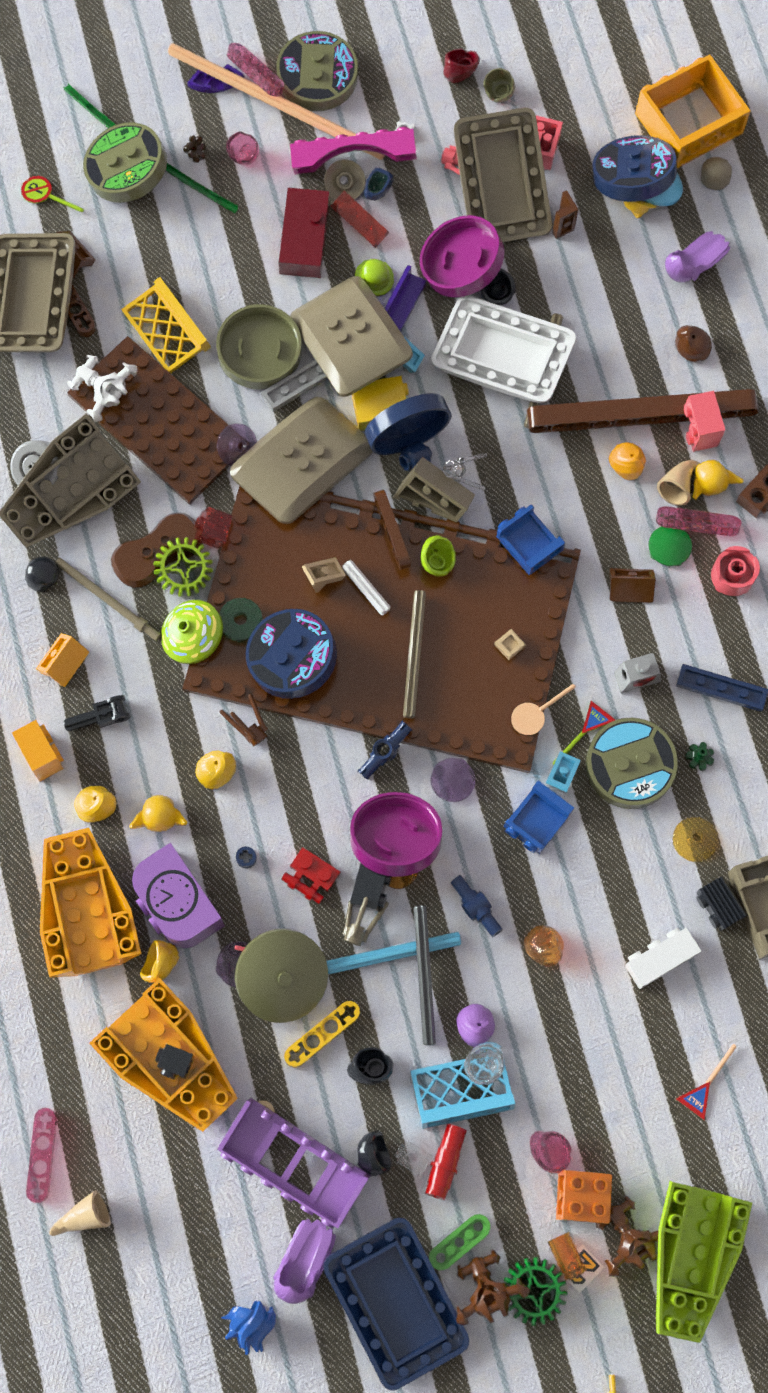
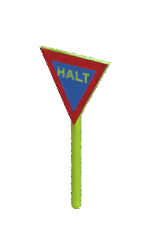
(595, 719)

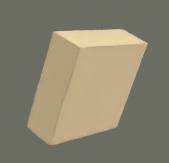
(510, 644)

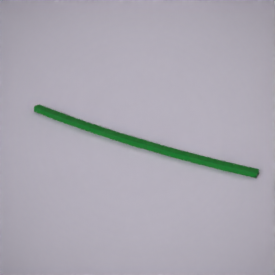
(169, 168)

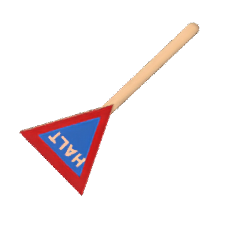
(697, 1098)

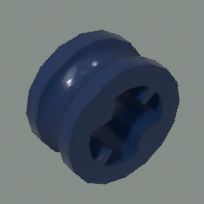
(251, 852)

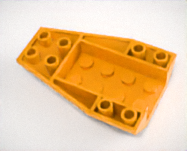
(83, 909)
(133, 1044)

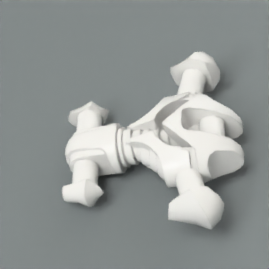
(107, 388)

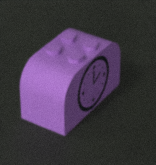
(174, 899)

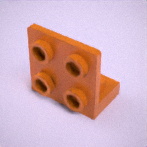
(584, 1196)

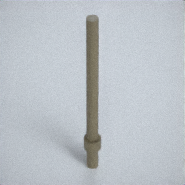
(139, 623)

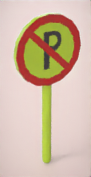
(38, 189)

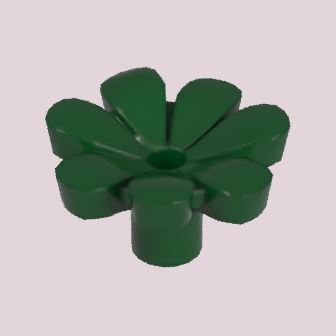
(700, 756)

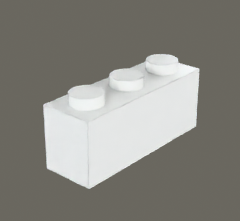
(662, 957)

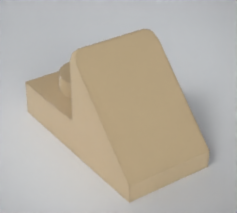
(323, 572)

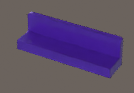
(404, 297)

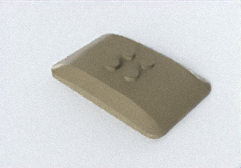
(504, 172)
(35, 290)
(351, 336)
(301, 459)

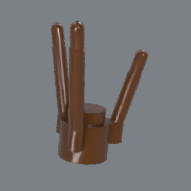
(253, 734)

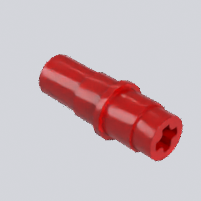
(445, 1162)

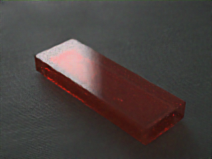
(359, 219)

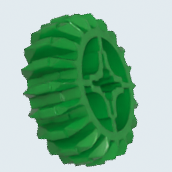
(555, 1285)

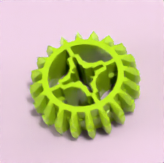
(174, 570)

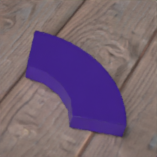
(208, 84)

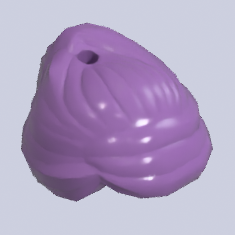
(475, 1024)

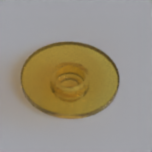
(687, 846)

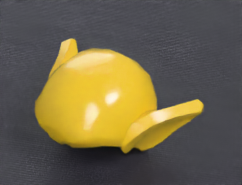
(713, 478)
(158, 815)

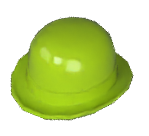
(377, 276)

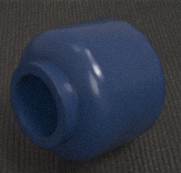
(412, 454)

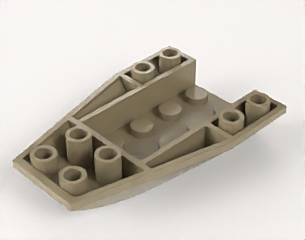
(87, 483)

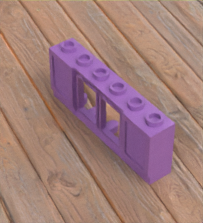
(252, 1136)

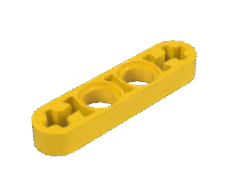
(319, 1031)

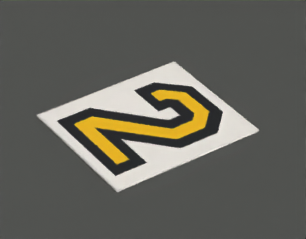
(593, 1268)

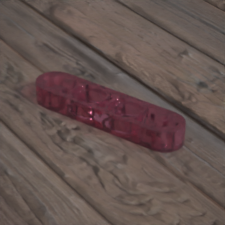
(255, 69)
(667, 516)
(45, 1155)

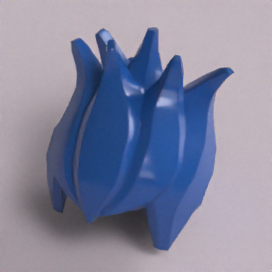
(250, 1325)

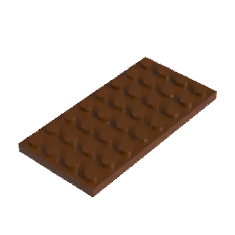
(160, 422)

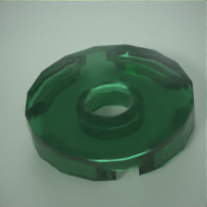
(238, 607)

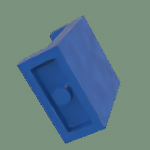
(529, 540)
(538, 818)

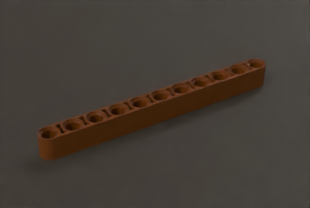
(632, 411)

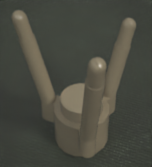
(355, 933)

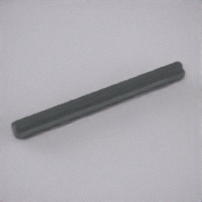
(424, 975)

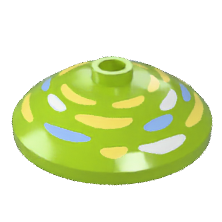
(198, 638)

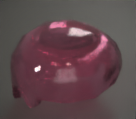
(242, 148)

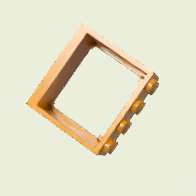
(701, 74)

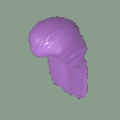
(697, 257)
(303, 1262)

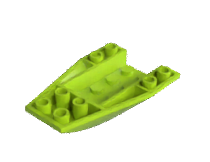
(697, 1252)

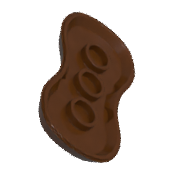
(135, 558)

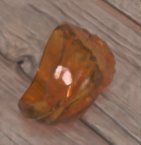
(544, 945)

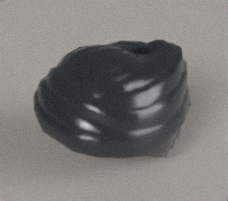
(500, 289)
(374, 1064)
(373, 1154)

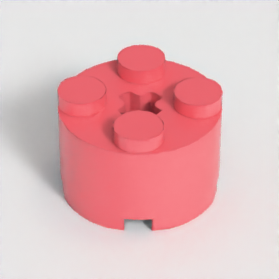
(745, 574)

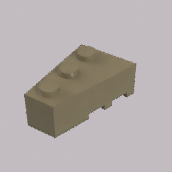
(432, 489)

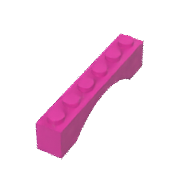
(310, 155)

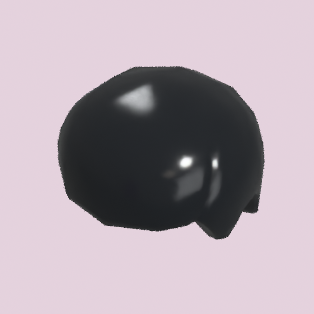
(41, 573)

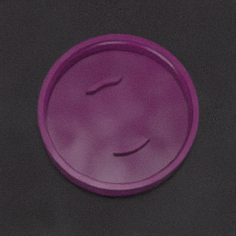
(462, 256)
(396, 834)

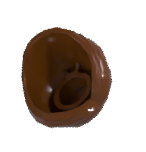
(693, 343)

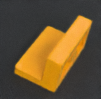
(63, 659)

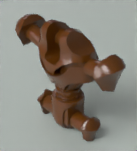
(634, 1244)
(489, 1295)

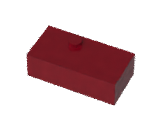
(304, 232)

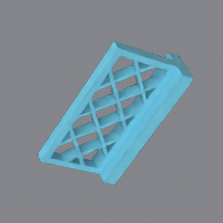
(461, 1110)

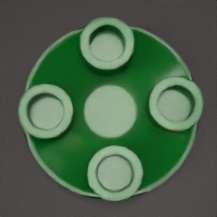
(670, 546)

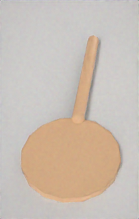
(529, 718)

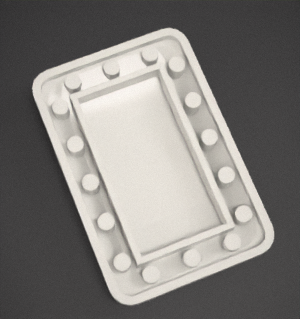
(503, 349)

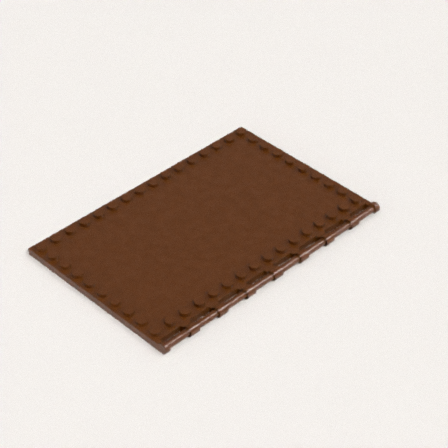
(463, 678)

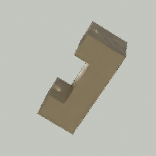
(751, 890)

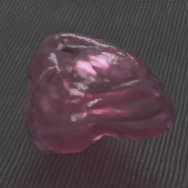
(556, 1153)

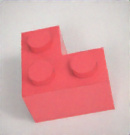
(549, 136)
(706, 421)

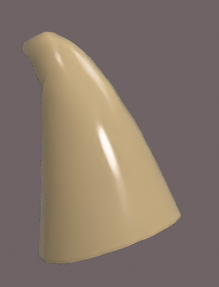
(675, 484)
(85, 1215)

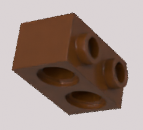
(758, 489)

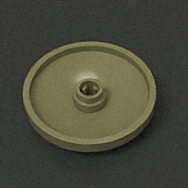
(281, 975)

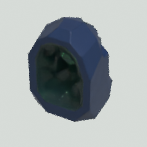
(378, 184)

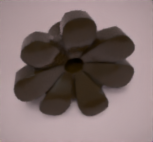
(194, 148)

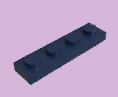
(722, 687)

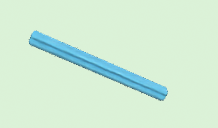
(390, 953)

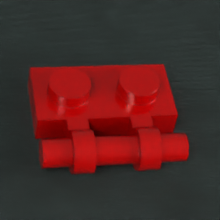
(313, 869)

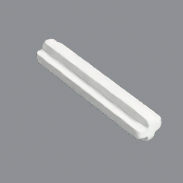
(366, 587)

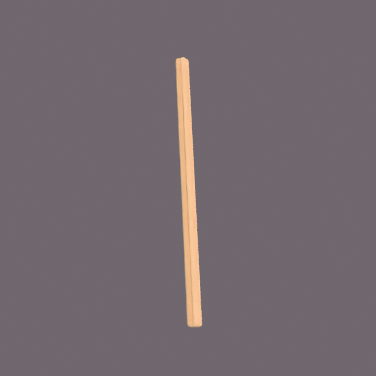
(255, 91)

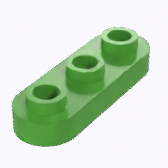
(467, 1233)

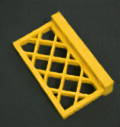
(177, 312)

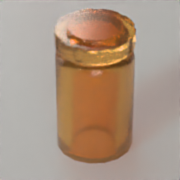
(567, 1256)

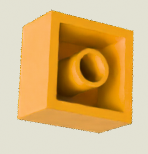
(36, 748)

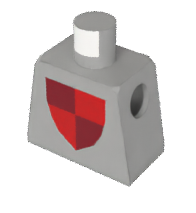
(639, 671)

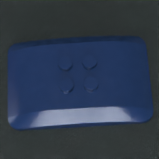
(396, 1303)

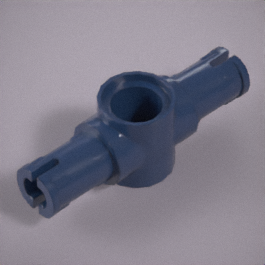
(376, 758)
(476, 906)

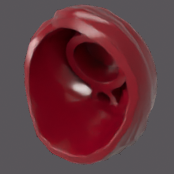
(460, 65)

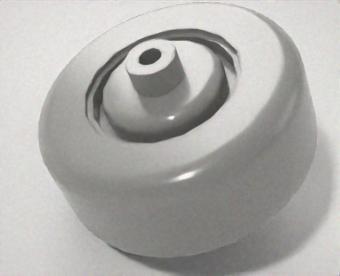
(26, 456)

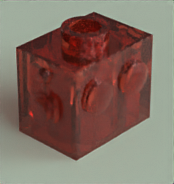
(212, 527)

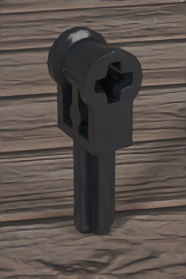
(104, 713)

